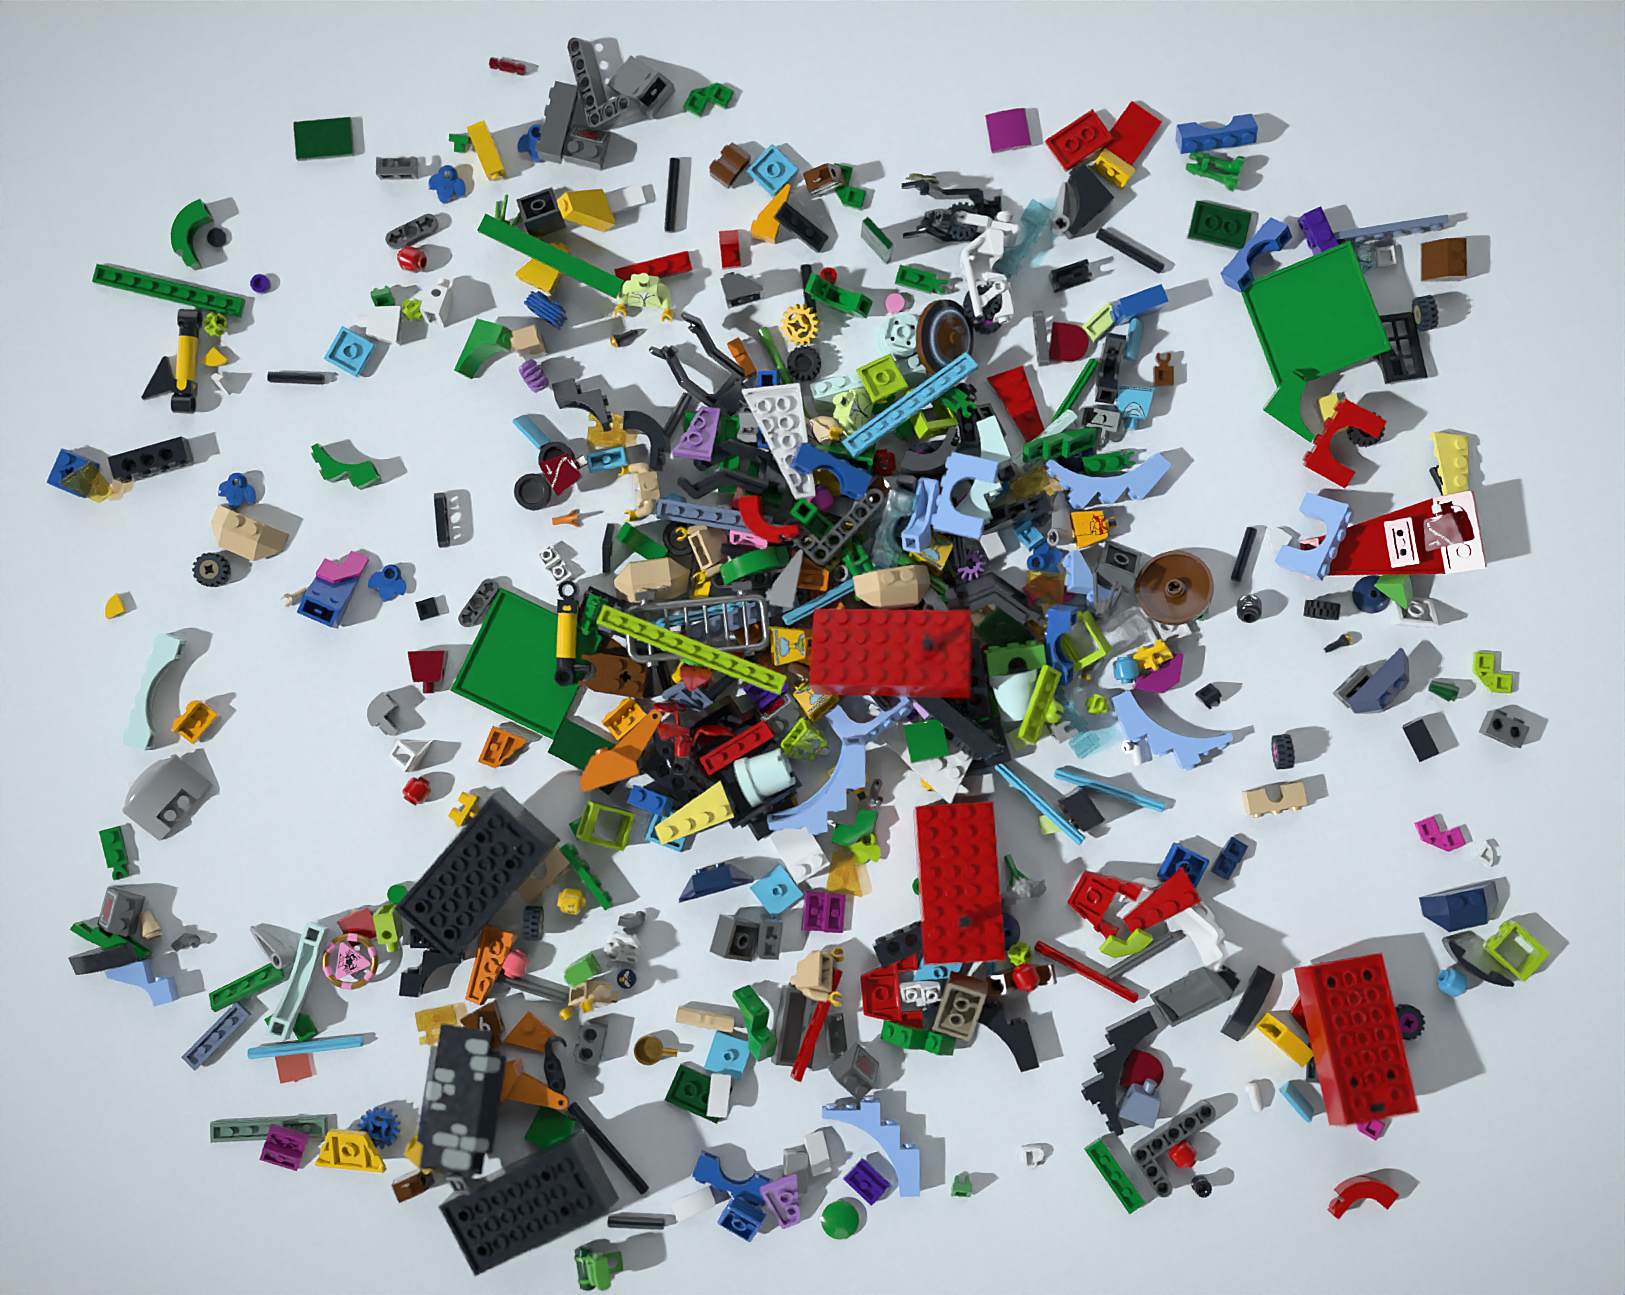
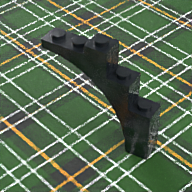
(1014, 1034)
(1102, 1088)

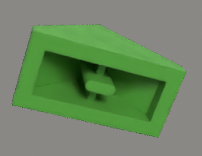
(1397, 588)

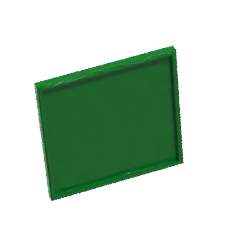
(1316, 315)
(515, 665)

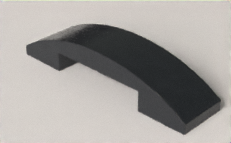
(1457, 952)
(1249, 1004)

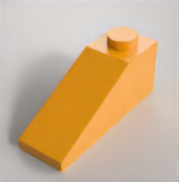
(765, 226)

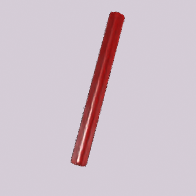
(1086, 971)

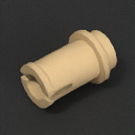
(799, 670)

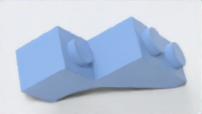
(918, 533)
(1080, 579)
(140, 974)

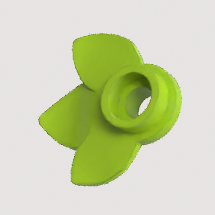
(863, 851)

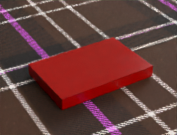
(1132, 133)
(1079, 140)

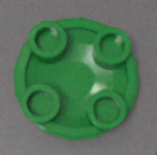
(840, 1219)

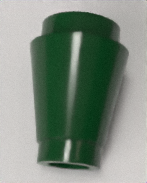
(1445, 690)

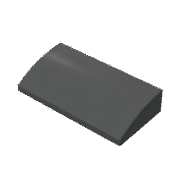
(1191, 995)
(792, 1024)

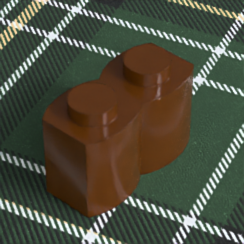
(729, 165)

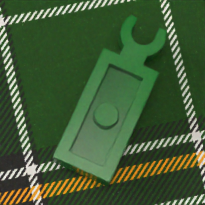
(919, 280)
(955, 400)
(1106, 462)
(114, 851)

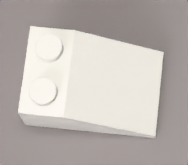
(799, 852)

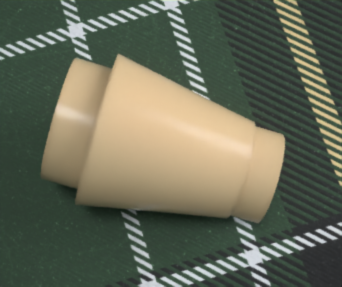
(149, 926)

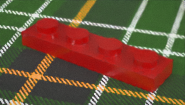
(659, 267)
(737, 747)

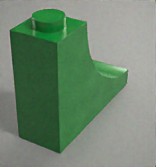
(484, 340)
(1285, 404)
(862, 461)
(640, 543)

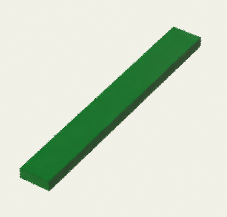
(550, 256)
(168, 291)

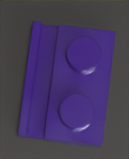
(763, 697)
(866, 1181)

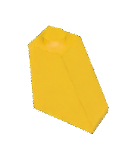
(486, 151)
(587, 208)
(541, 275)
(1284, 1039)

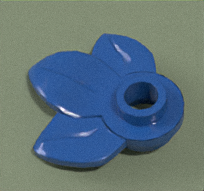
(528, 142)
(447, 187)
(237, 494)
(1047, 558)
(387, 585)

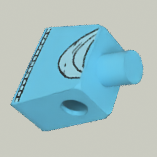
(1133, 403)

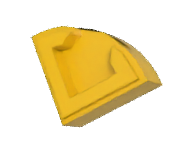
(214, 358)
(114, 607)

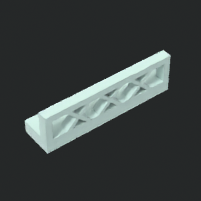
(1056, 427)

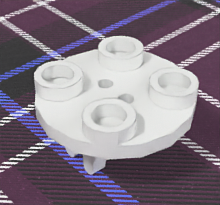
(623, 947)

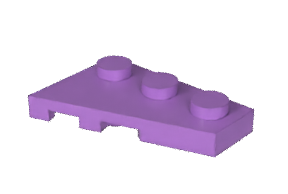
(700, 436)
(783, 1200)

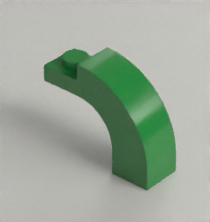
(184, 228)
(838, 299)
(813, 520)
(753, 563)

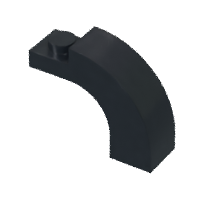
(1108, 368)
(641, 423)
(931, 464)

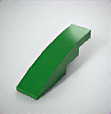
(1059, 444)
(105, 939)

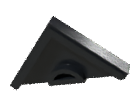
(161, 380)
(607, 547)

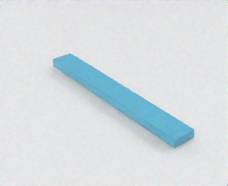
(910, 404)

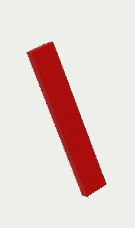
(813, 1031)

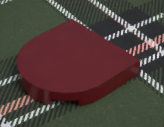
(1067, 342)
(1139, 1067)

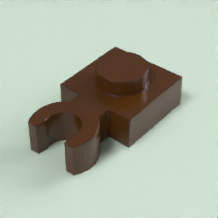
(1163, 374)

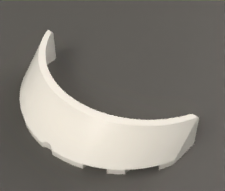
(1197, 922)

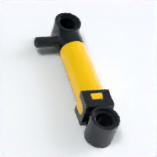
(184, 384)
(566, 636)

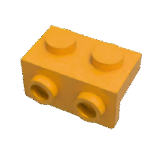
(623, 718)
(194, 721)

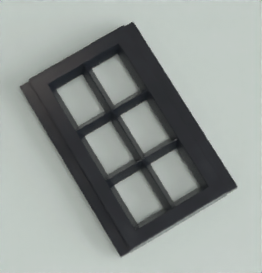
(1415, 347)
(995, 759)

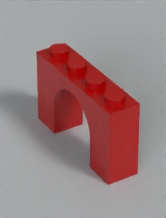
(1345, 415)

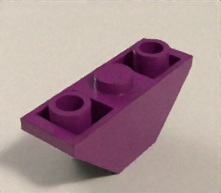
(1162, 679)

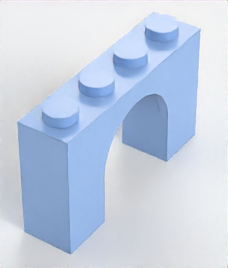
(962, 468)
(1316, 562)
(871, 730)

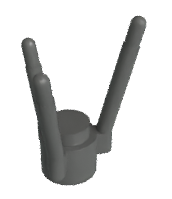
(1105, 607)

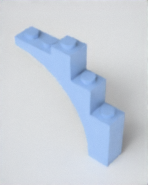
(1083, 488)
(1185, 749)
(832, 797)
(887, 1133)

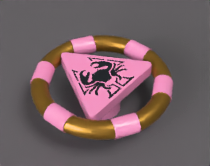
(350, 961)

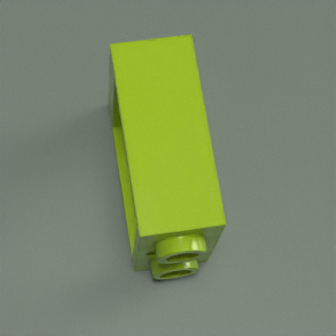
(934, 428)
(1070, 650)
(588, 822)
(1531, 962)

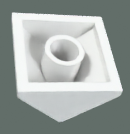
(1418, 614)

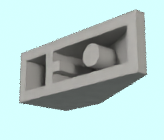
(785, 587)

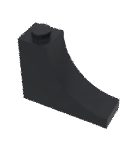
(1090, 196)

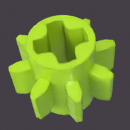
(411, 309)
(215, 324)
(1097, 705)
(1020, 953)

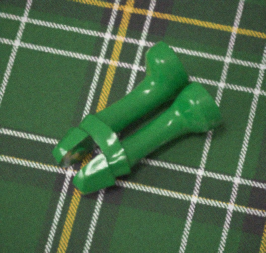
(1228, 180)
(853, 562)

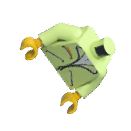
(645, 292)
(853, 410)

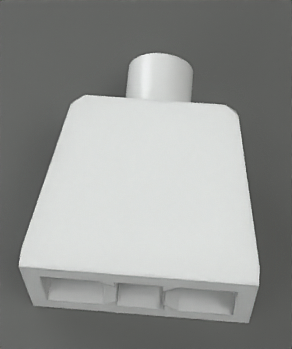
(437, 303)
(383, 323)

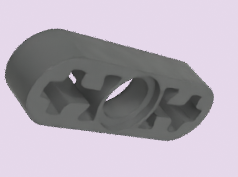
(420, 234)
(1040, 338)
(482, 588)

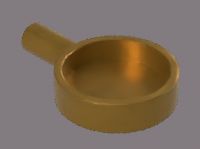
(650, 1049)

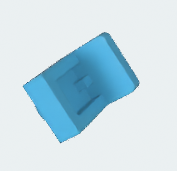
(1028, 535)

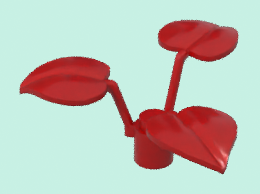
(697, 676)
(683, 740)

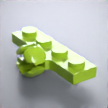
(1041, 706)

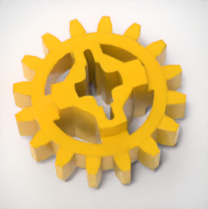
(806, 319)

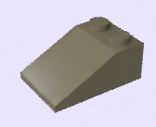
(960, 1005)

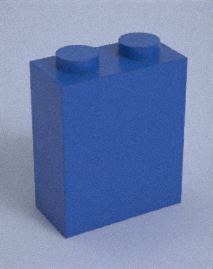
(1139, 304)

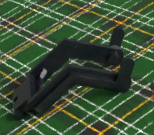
(984, 208)
(729, 393)
(768, 475)
(991, 590)

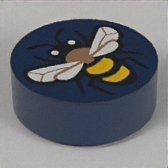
(626, 978)

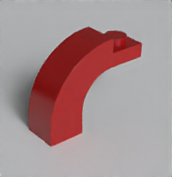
(752, 516)
(1358, 1188)

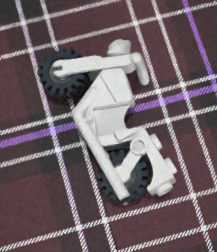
(978, 260)

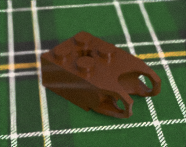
(611, 675)

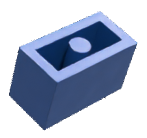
(651, 801)

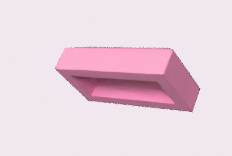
(747, 540)

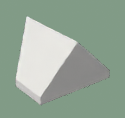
(409, 753)

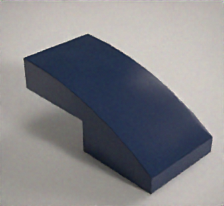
(1228, 858)

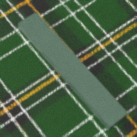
(258, 1129)

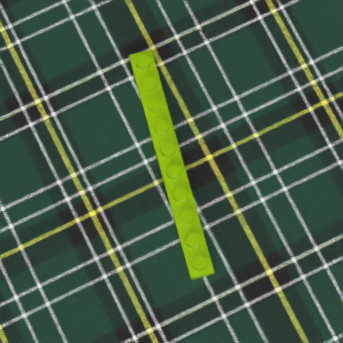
(691, 649)

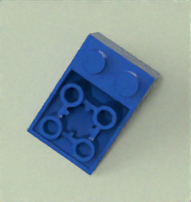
(327, 601)

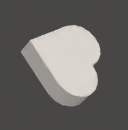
(1277, 538)
(1031, 1156)

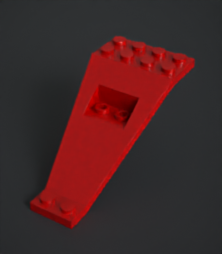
(1377, 547)

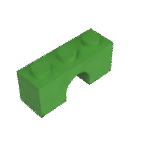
(997, 658)
(581, 970)

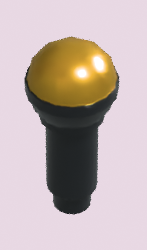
(617, 340)
(1343, 640)

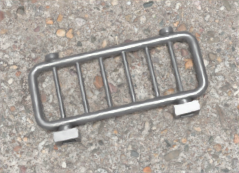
(742, 596)

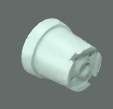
(901, 333)
(1014, 692)
(764, 775)

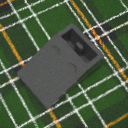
(644, 83)

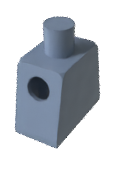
(1140, 1104)

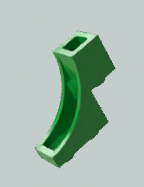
(361, 474)
(756, 1014)
(918, 1039)

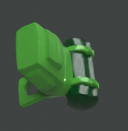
(594, 1268)

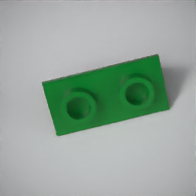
(591, 614)

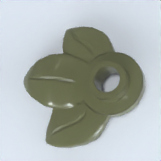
(916, 176)

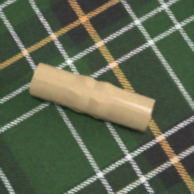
(705, 1019)

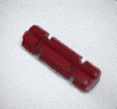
(507, 66)

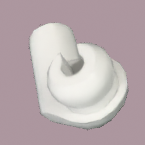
(1134, 750)
(1254, 1095)

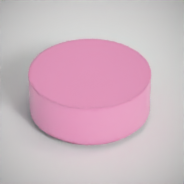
(894, 303)

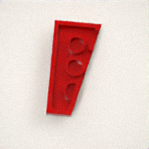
(1016, 395)
(1169, 899)

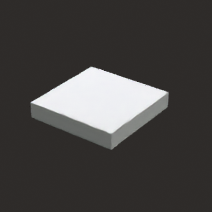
(1167, 633)

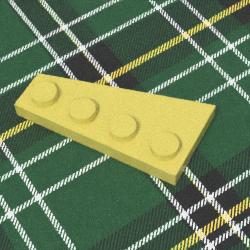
(1453, 461)
(700, 813)

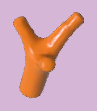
(567, 519)

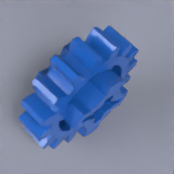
(375, 1121)

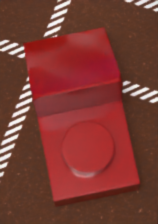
(729, 249)

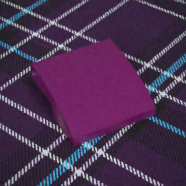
(1008, 130)
(823, 912)
(284, 1147)

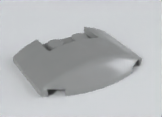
(164, 795)

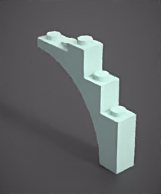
(994, 449)

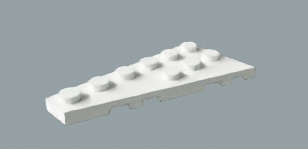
(783, 425)
(942, 773)

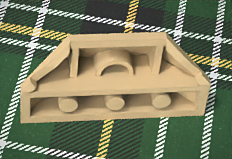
(246, 535)
(658, 575)
(893, 587)

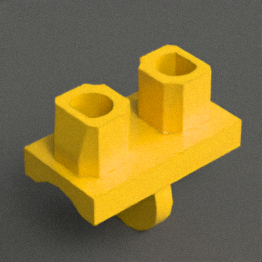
(1153, 656)
(469, 801)

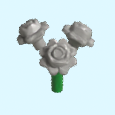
(1023, 887)

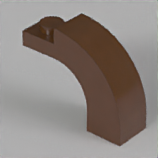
(1002, 982)

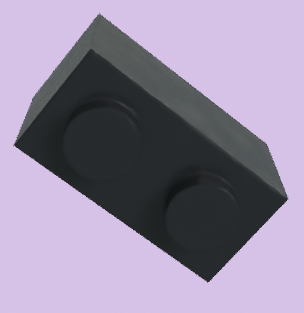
(967, 430)

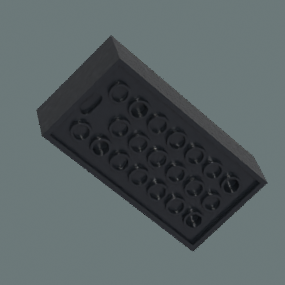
(477, 874)
(530, 1203)

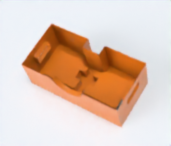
(741, 357)

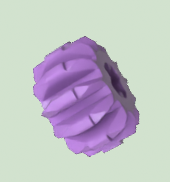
(533, 375)
(974, 559)

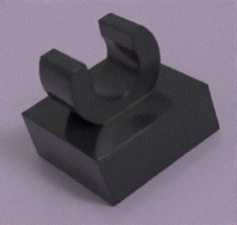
(1208, 695)
(417, 940)

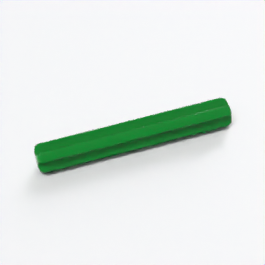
(1077, 388)

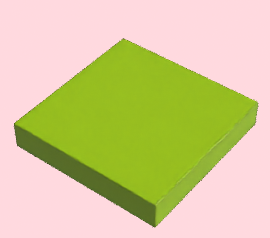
(881, 378)

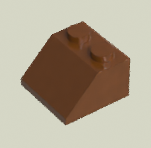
(1444, 260)

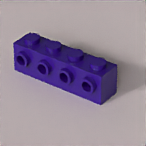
(1317, 231)

